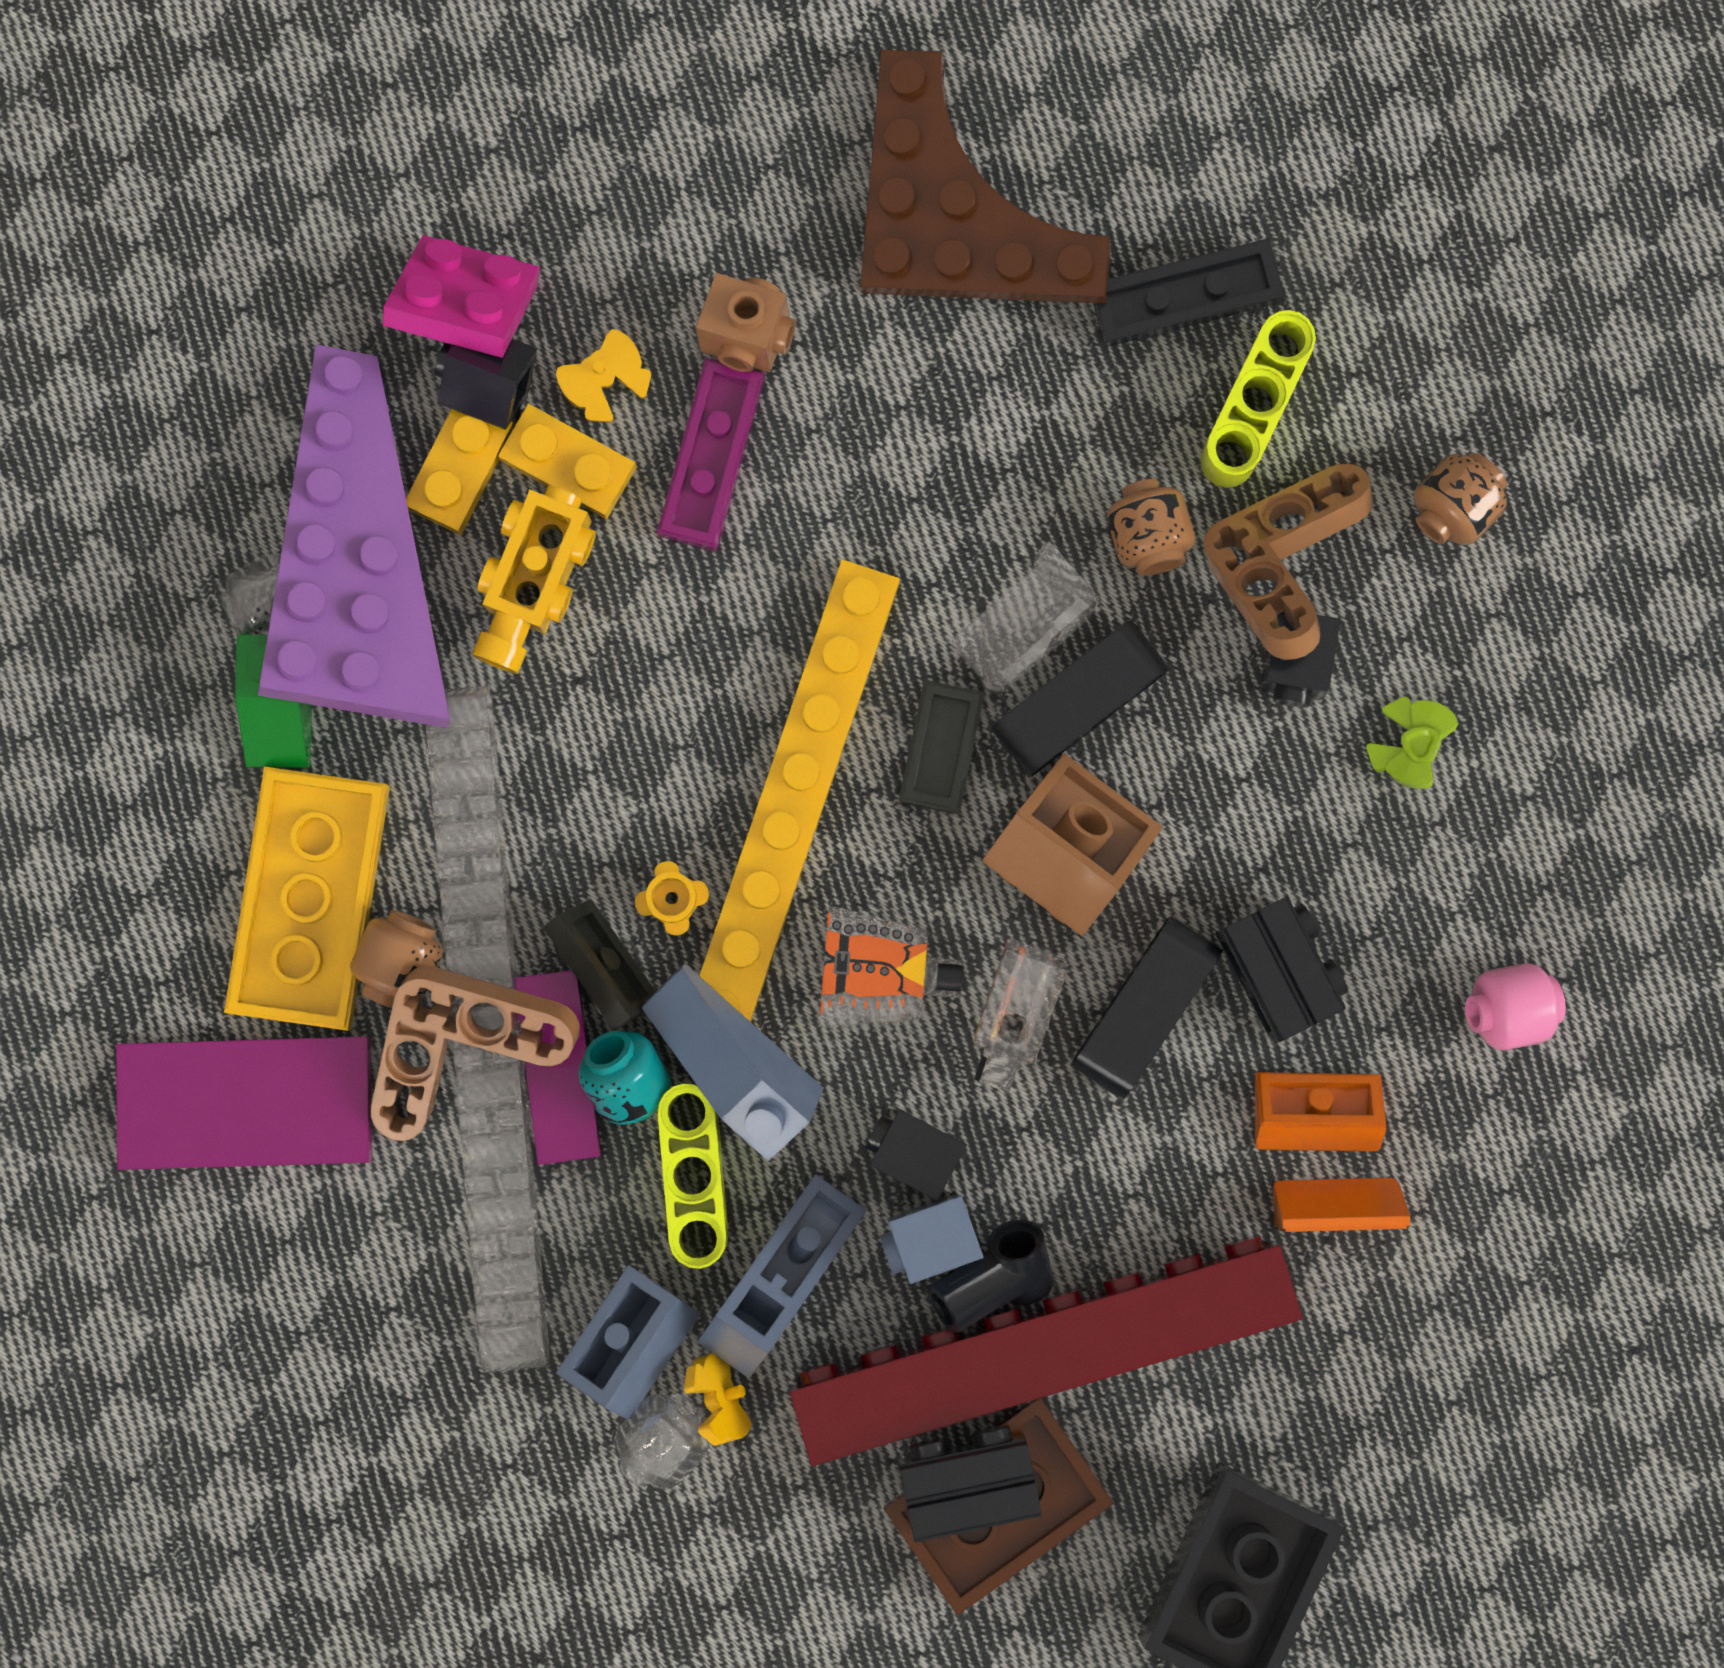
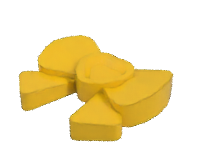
(584, 381)
(728, 1418)

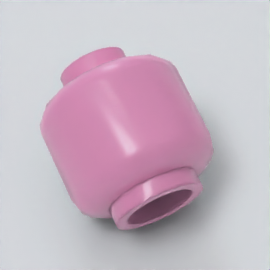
(1515, 1006)

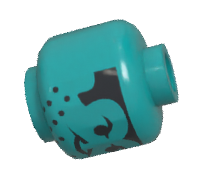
(623, 1077)

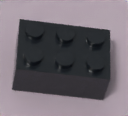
(1240, 1577)

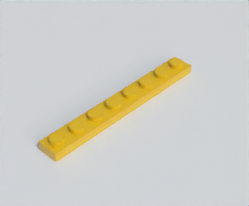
(798, 784)

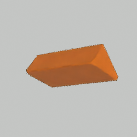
(1319, 1111)
(1339, 1205)

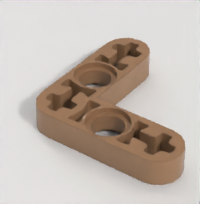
(1266, 547)
(436, 1027)

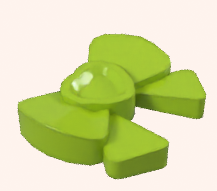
(1426, 726)

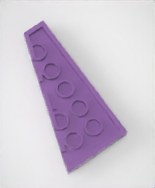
(349, 584)

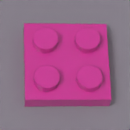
(461, 296)

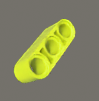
(1264, 371)
(685, 1206)

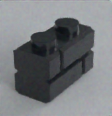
(1282, 969)
(969, 1484)

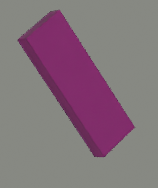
(710, 455)
(560, 1109)

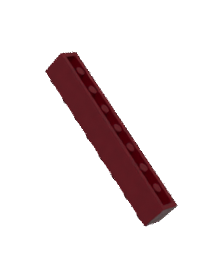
(1044, 1352)

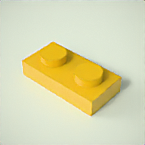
(567, 459)
(457, 471)

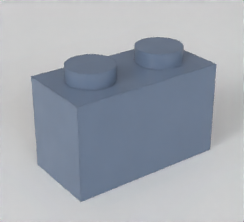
(931, 1239)
(628, 1343)

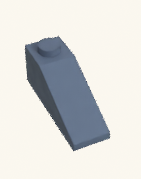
(733, 1063)
(782, 1276)

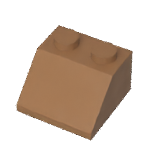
(1072, 844)

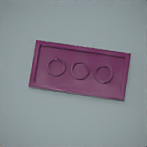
(244, 1103)

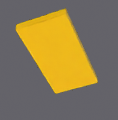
(306, 898)

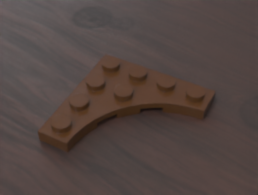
(941, 225)

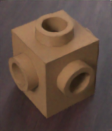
(745, 323)

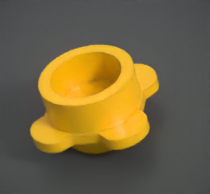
(676, 915)

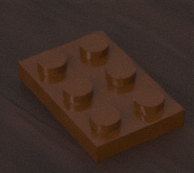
(981, 1560)

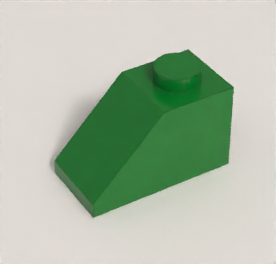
(271, 729)

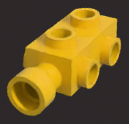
(530, 563)

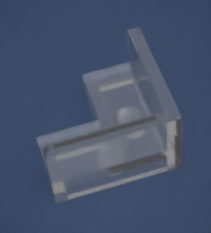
(1026, 622)

